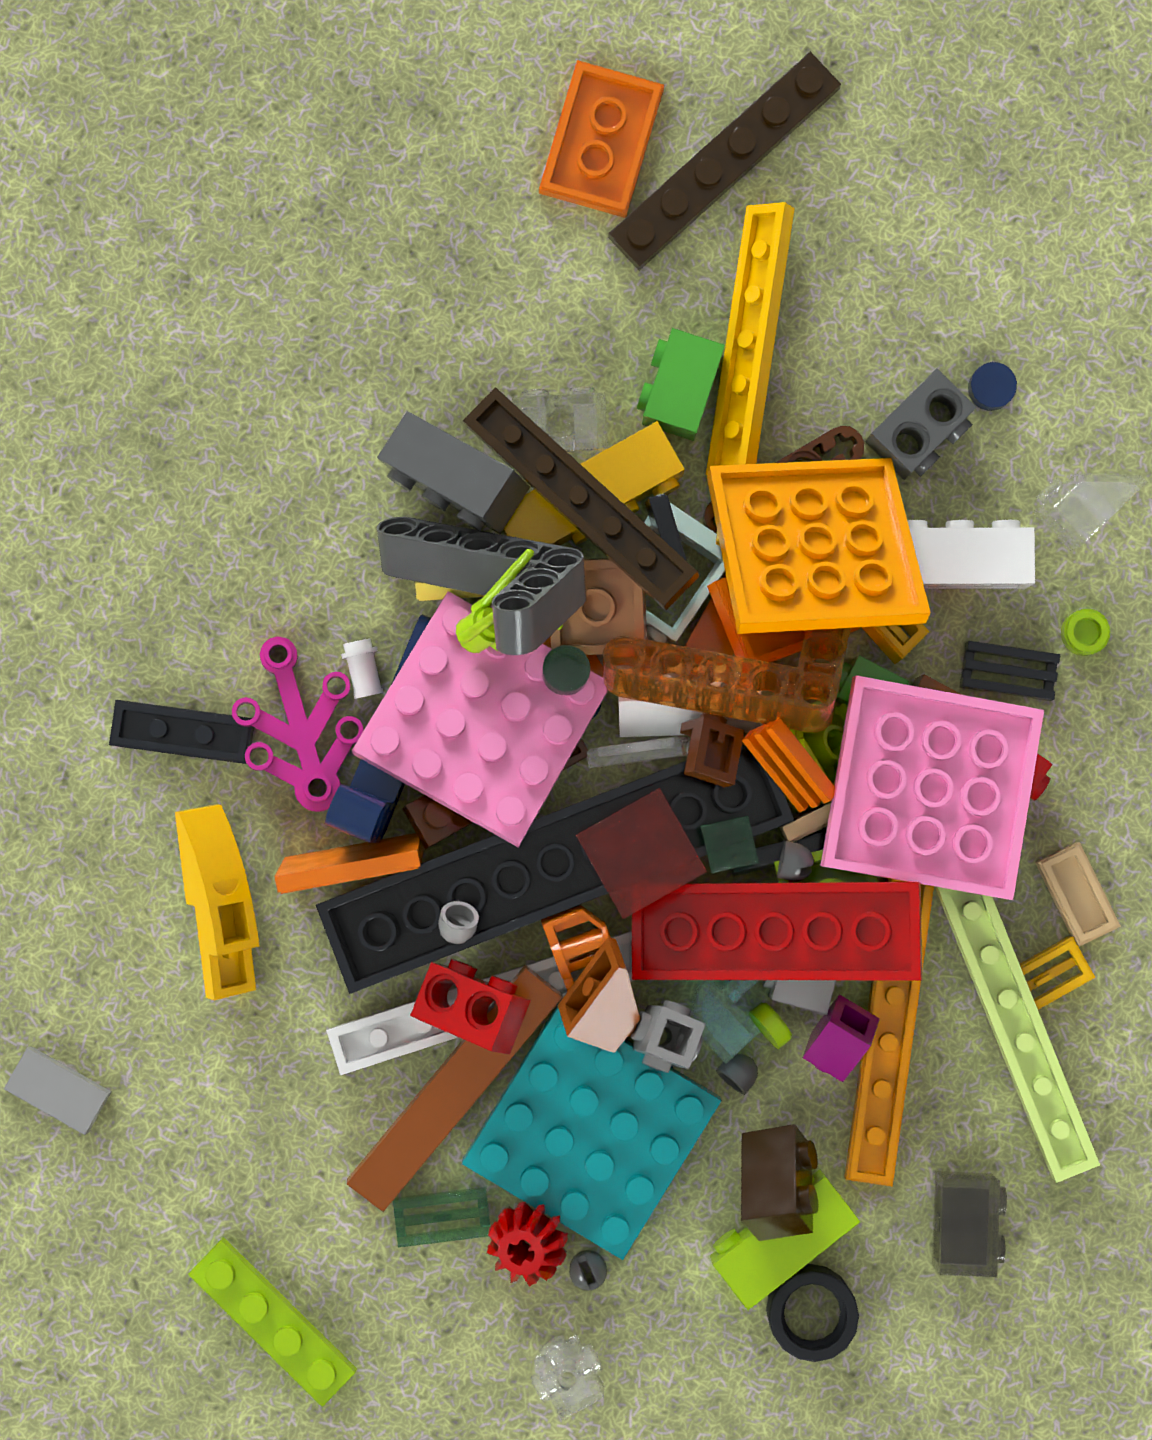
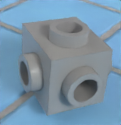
(682, 1039)

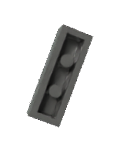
(452, 474)

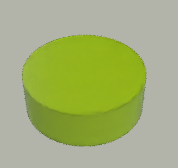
(1085, 632)
(770, 1025)

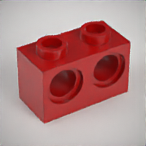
(468, 1013)

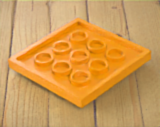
(816, 546)

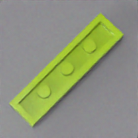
(272, 1322)

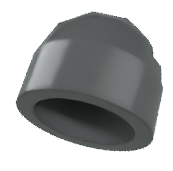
(794, 862)
(739, 1073)
(596, 1265)

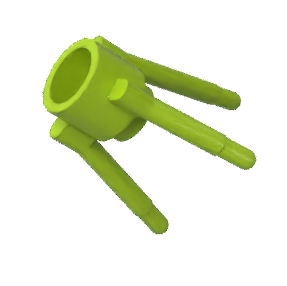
(477, 629)

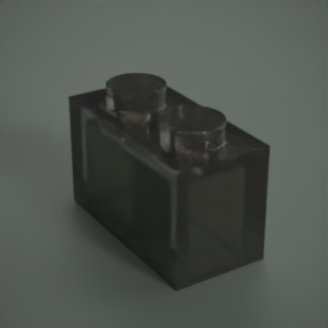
(968, 1224)

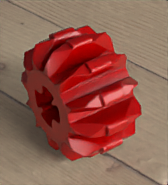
(518, 1257)

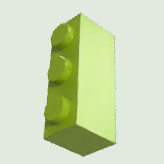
(760, 1267)

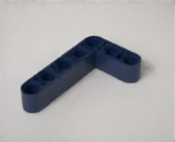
(371, 799)

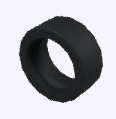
(831, 1344)

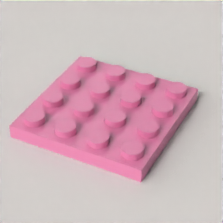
(477, 727)
(932, 787)

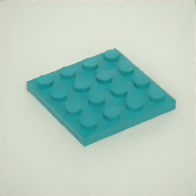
(591, 1135)

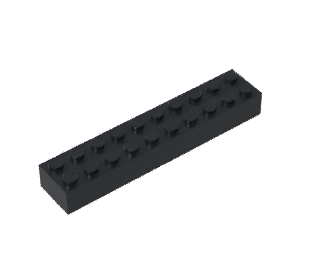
(395, 920)

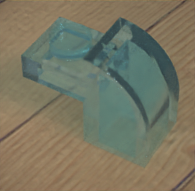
(726, 1025)

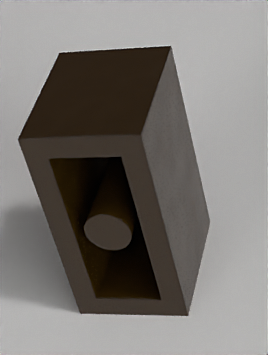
(778, 1182)

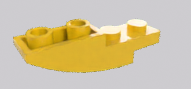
(222, 900)

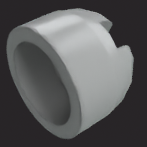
(458, 922)

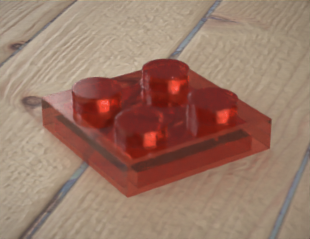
(641, 853)

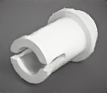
(362, 668)

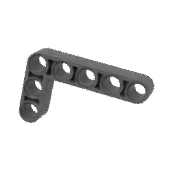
(474, 560)

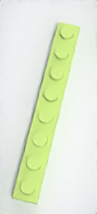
(1019, 1033)

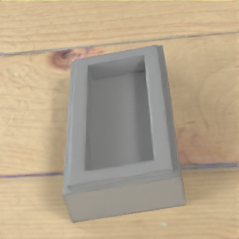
(57, 1090)

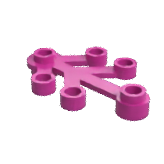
(301, 732)

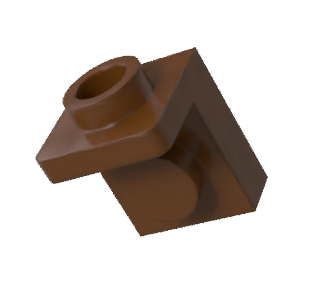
(713, 749)

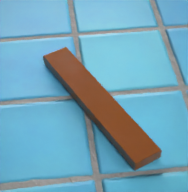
(444, 1101)

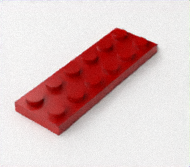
(781, 932)

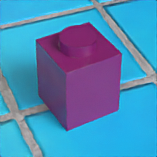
(841, 1038)

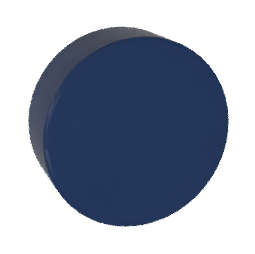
(992, 386)

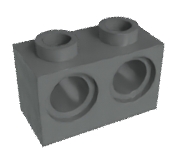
(914, 419)

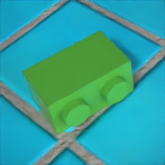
(681, 384)

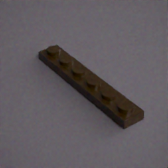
(724, 161)
(581, 499)

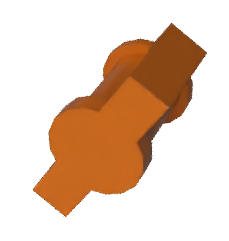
(578, 950)

